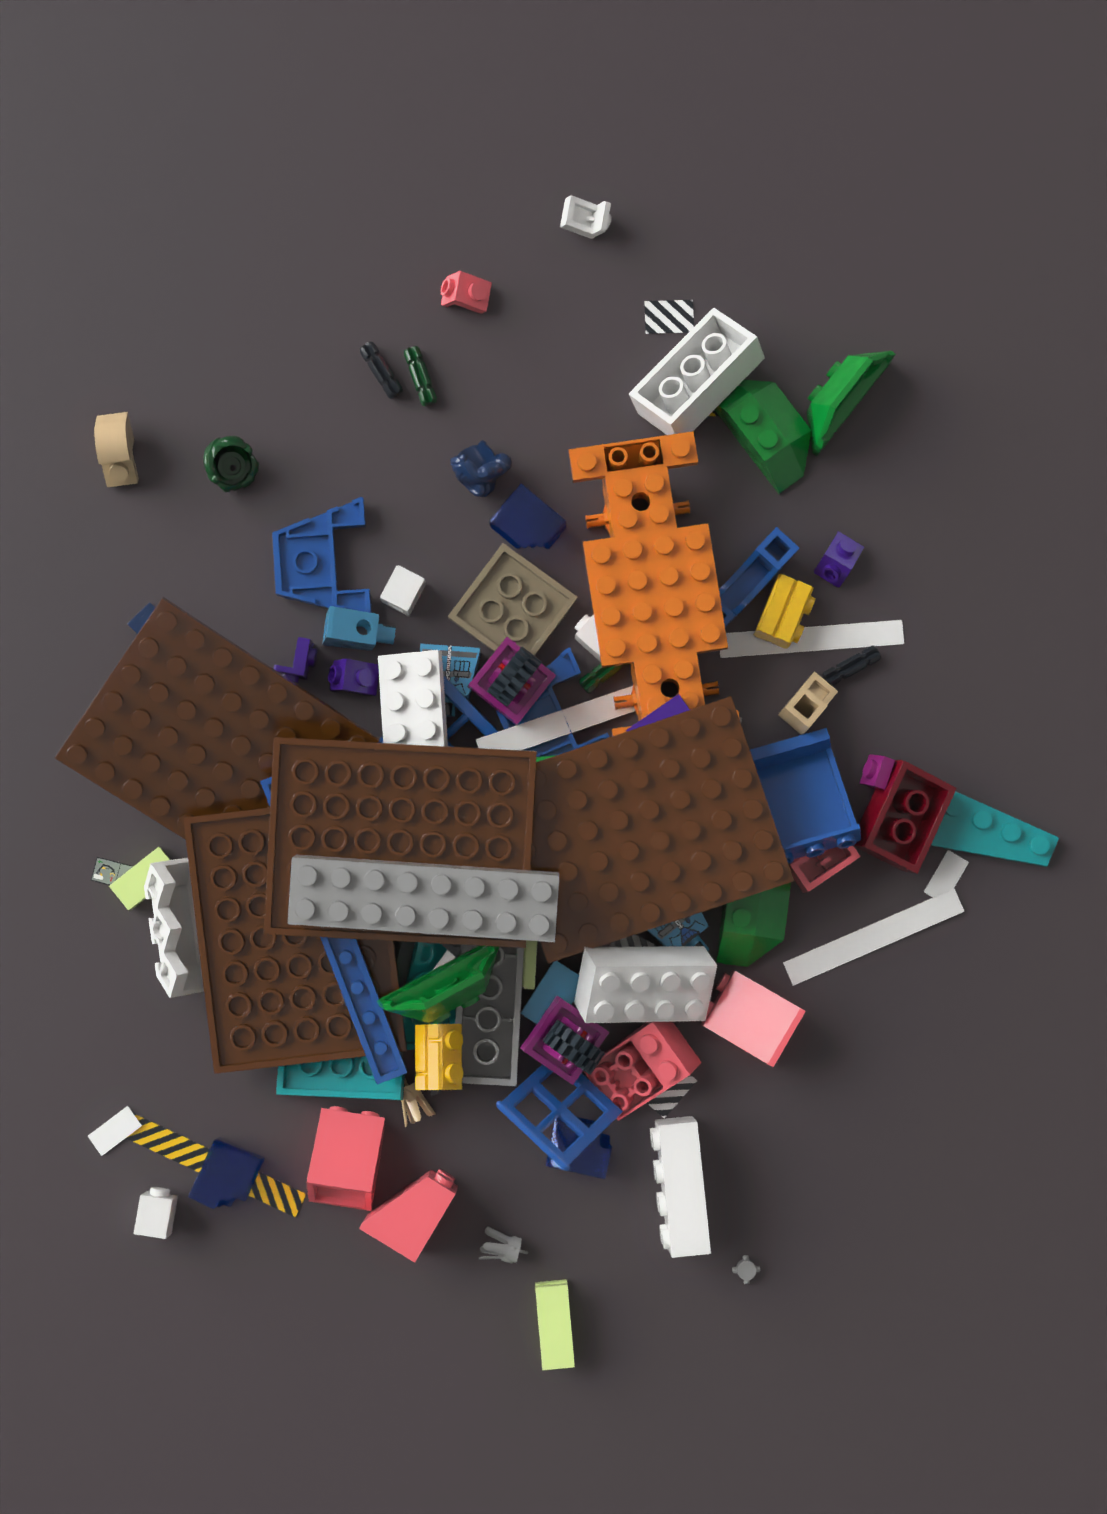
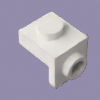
(585, 217)

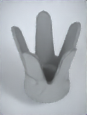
(506, 1252)

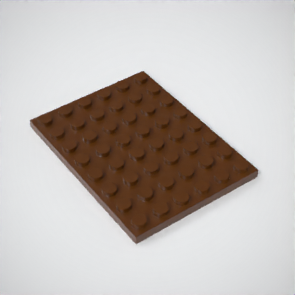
(193, 723)
(395, 807)
(653, 828)
(267, 993)

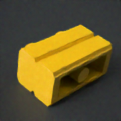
(784, 611)
(438, 1057)

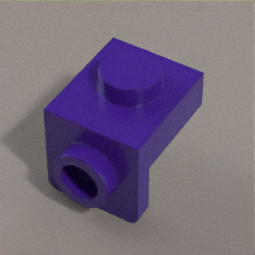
(838, 559)
(304, 658)
(354, 677)

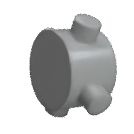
(746, 1269)

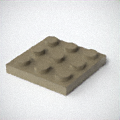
(512, 602)

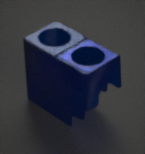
(527, 521)
(592, 1160)
(226, 1174)

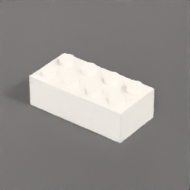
(697, 374)
(645, 984)
(682, 1186)

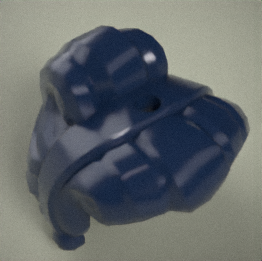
(479, 468)

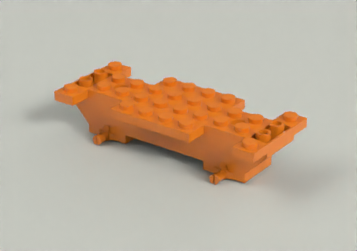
(650, 580)

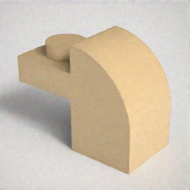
(114, 449)
(808, 703)

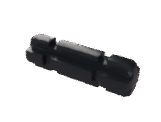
(381, 370)
(852, 665)

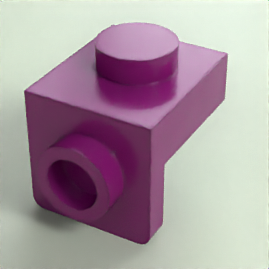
(877, 771)

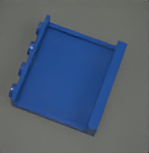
(806, 795)

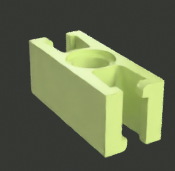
(554, 1324)

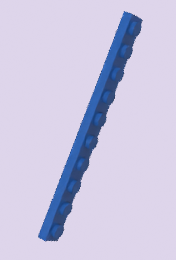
(361, 1000)

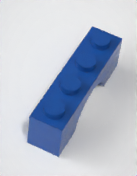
(756, 573)

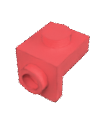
(466, 292)

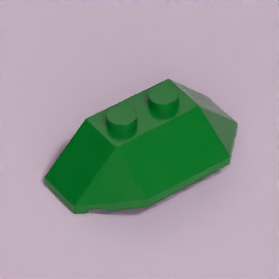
(842, 394)
(768, 430)
(752, 926)
(444, 988)

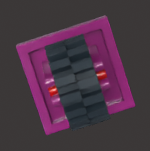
(511, 680)
(565, 1041)

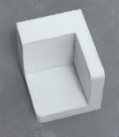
(403, 590)

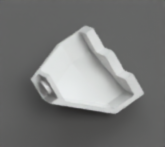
(174, 927)

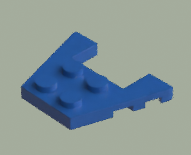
(308, 562)
(564, 668)

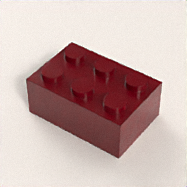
(904, 817)

